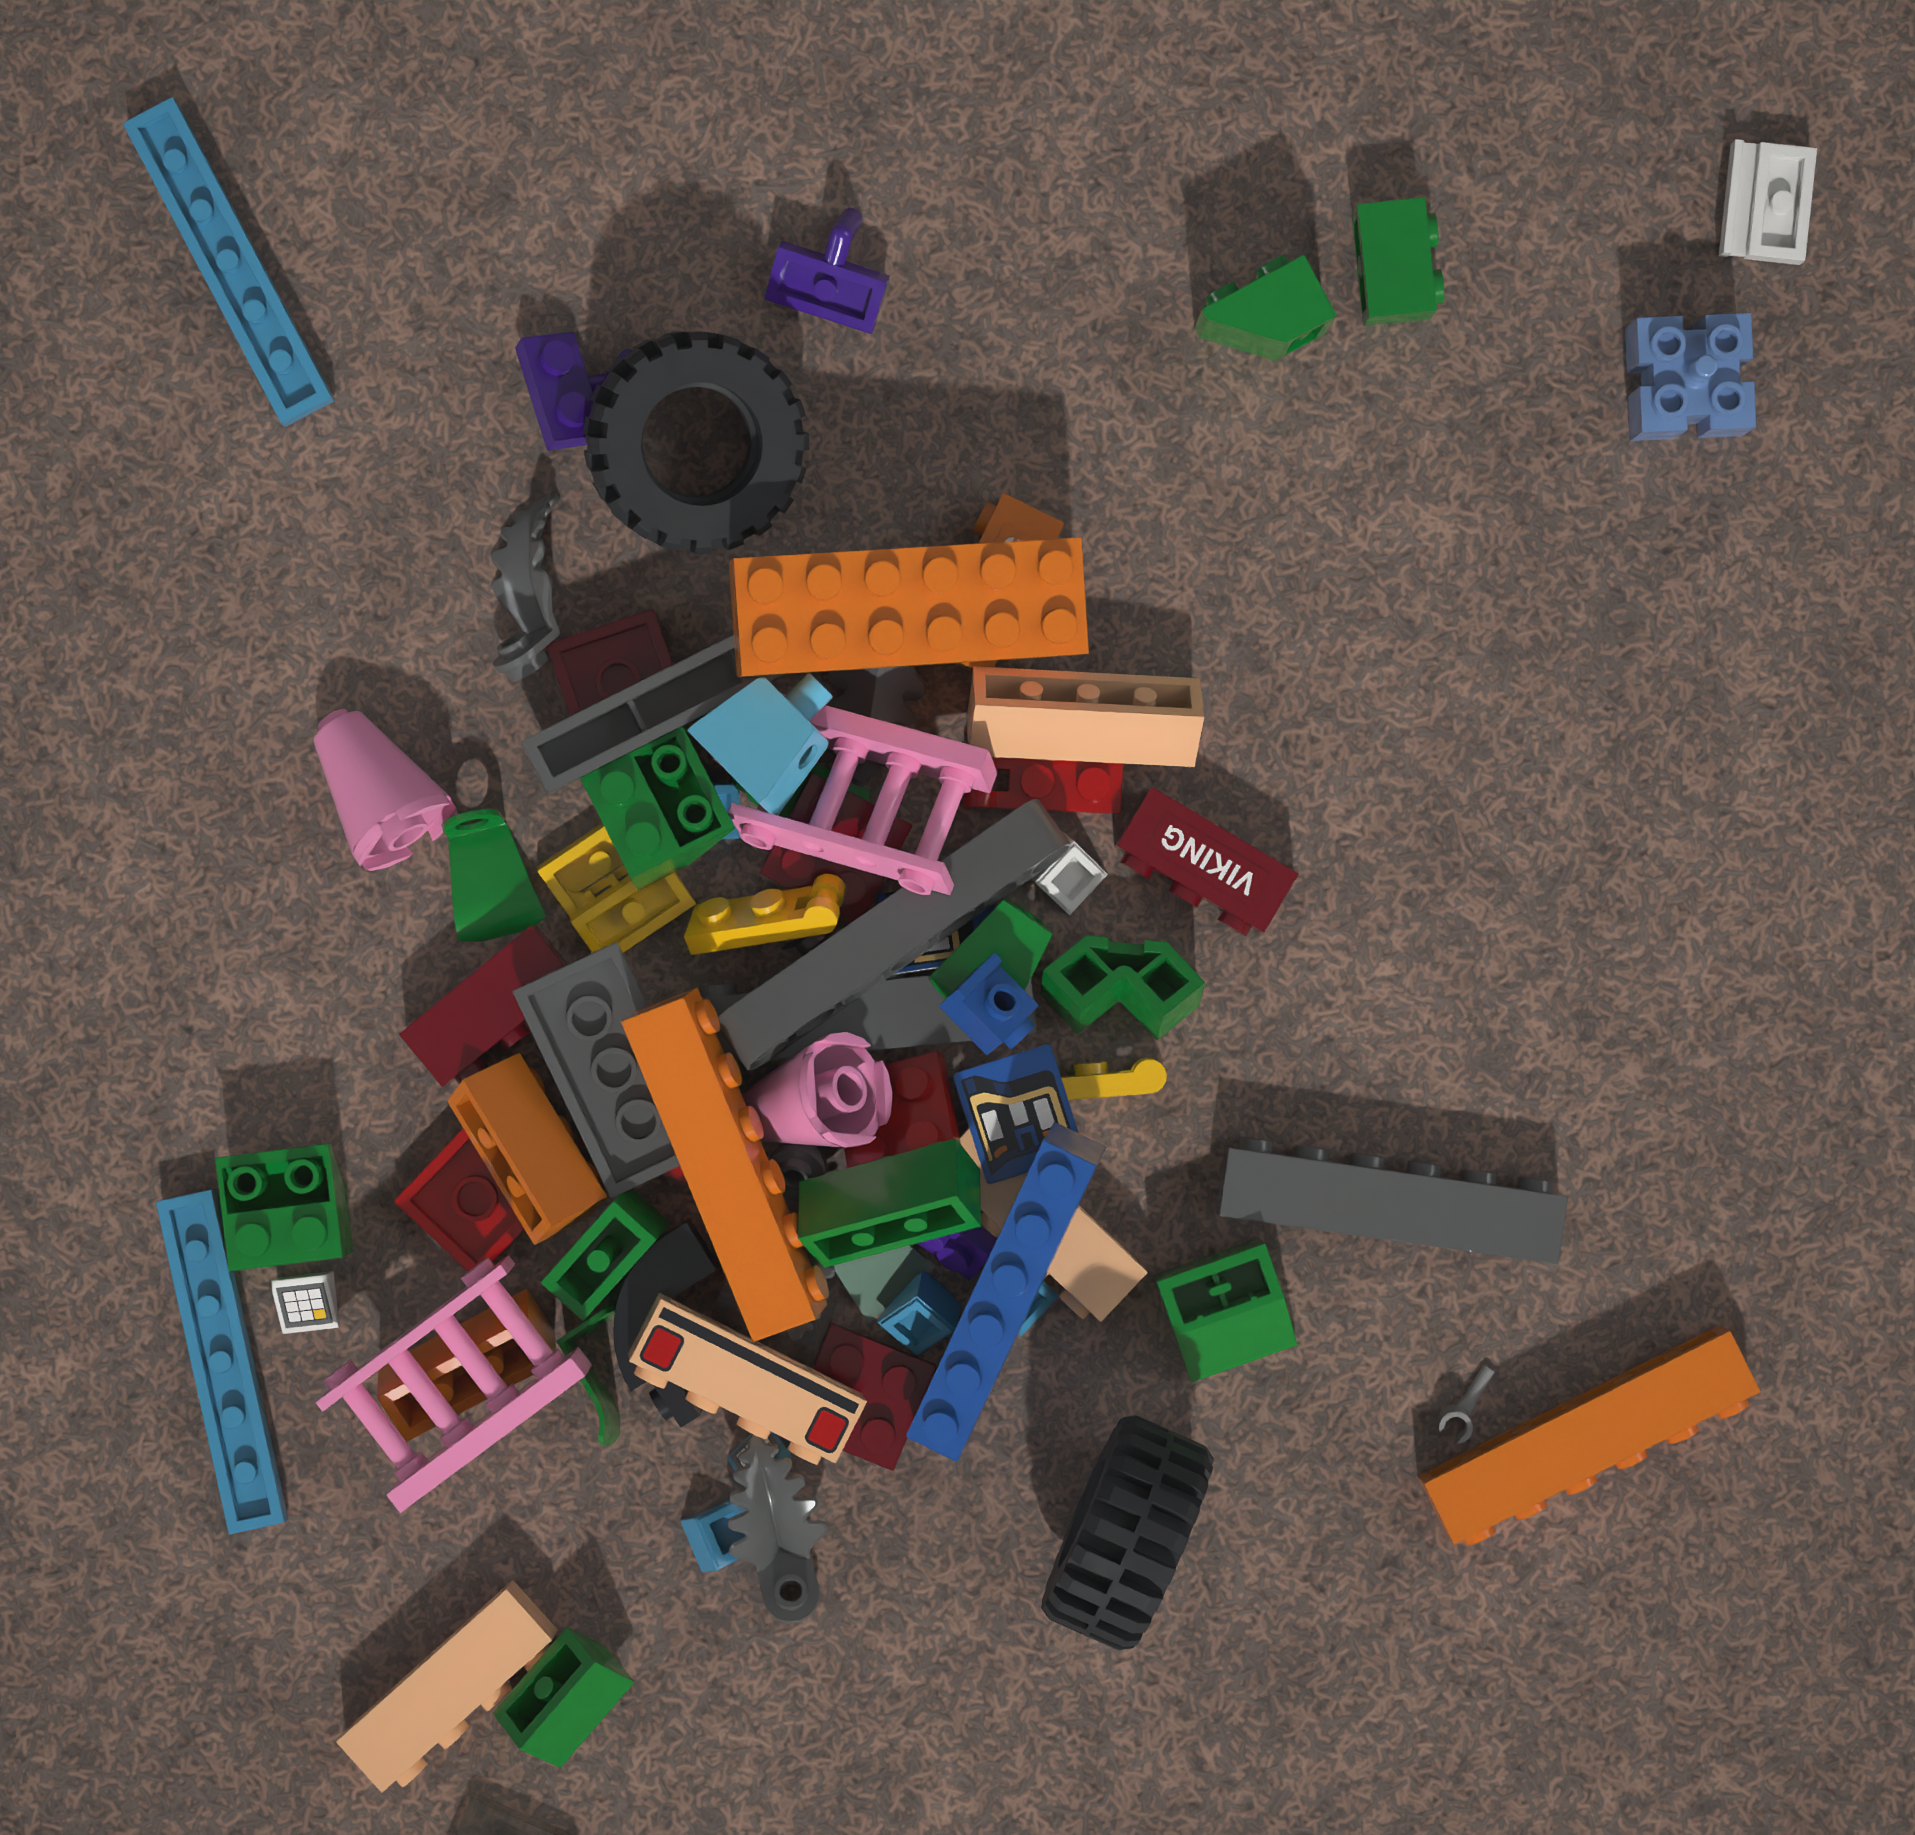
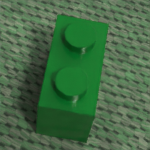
(1396, 261)
(605, 1253)
(563, 1697)

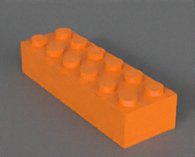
(908, 606)

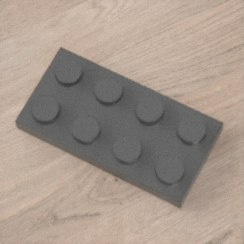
(581, 1036)

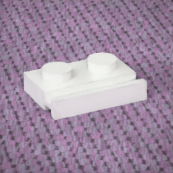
(1768, 202)

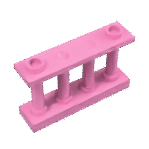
(906, 755)
(460, 1438)

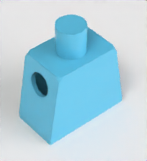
(766, 738)

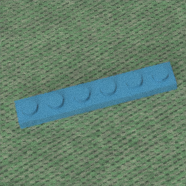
(228, 262)
(222, 1362)

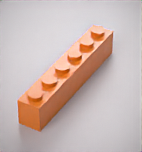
(726, 1163)
(1590, 1435)

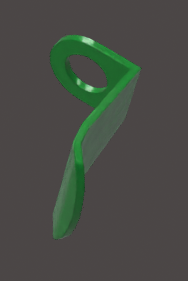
(488, 878)
(1009, 932)
(607, 1411)

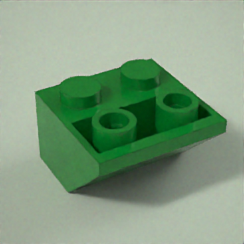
(1271, 314)
(658, 807)
(283, 1207)
(1226, 1309)

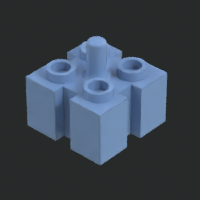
(1690, 376)

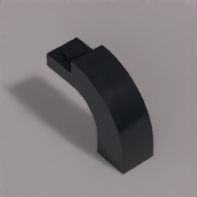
(670, 1268)

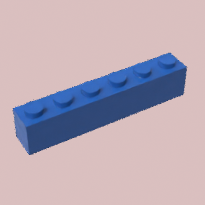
(1005, 1291)

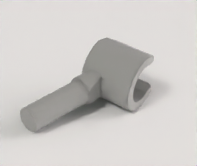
(1466, 1405)

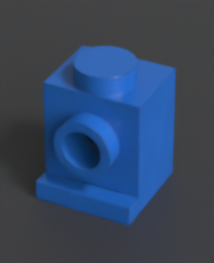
(991, 1007)

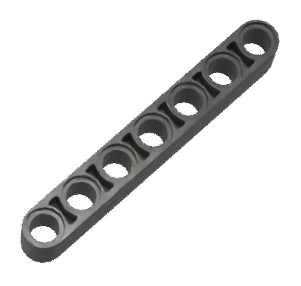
(891, 936)

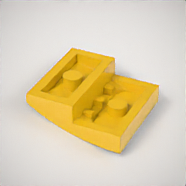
(621, 910)

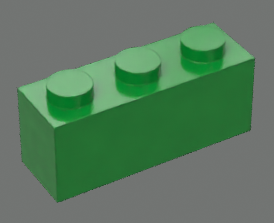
(889, 1203)

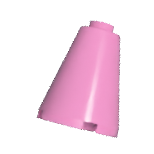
(377, 790)
(824, 1095)

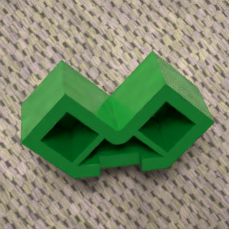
(1144, 977)

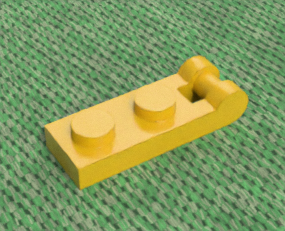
(766, 916)
(1095, 1081)

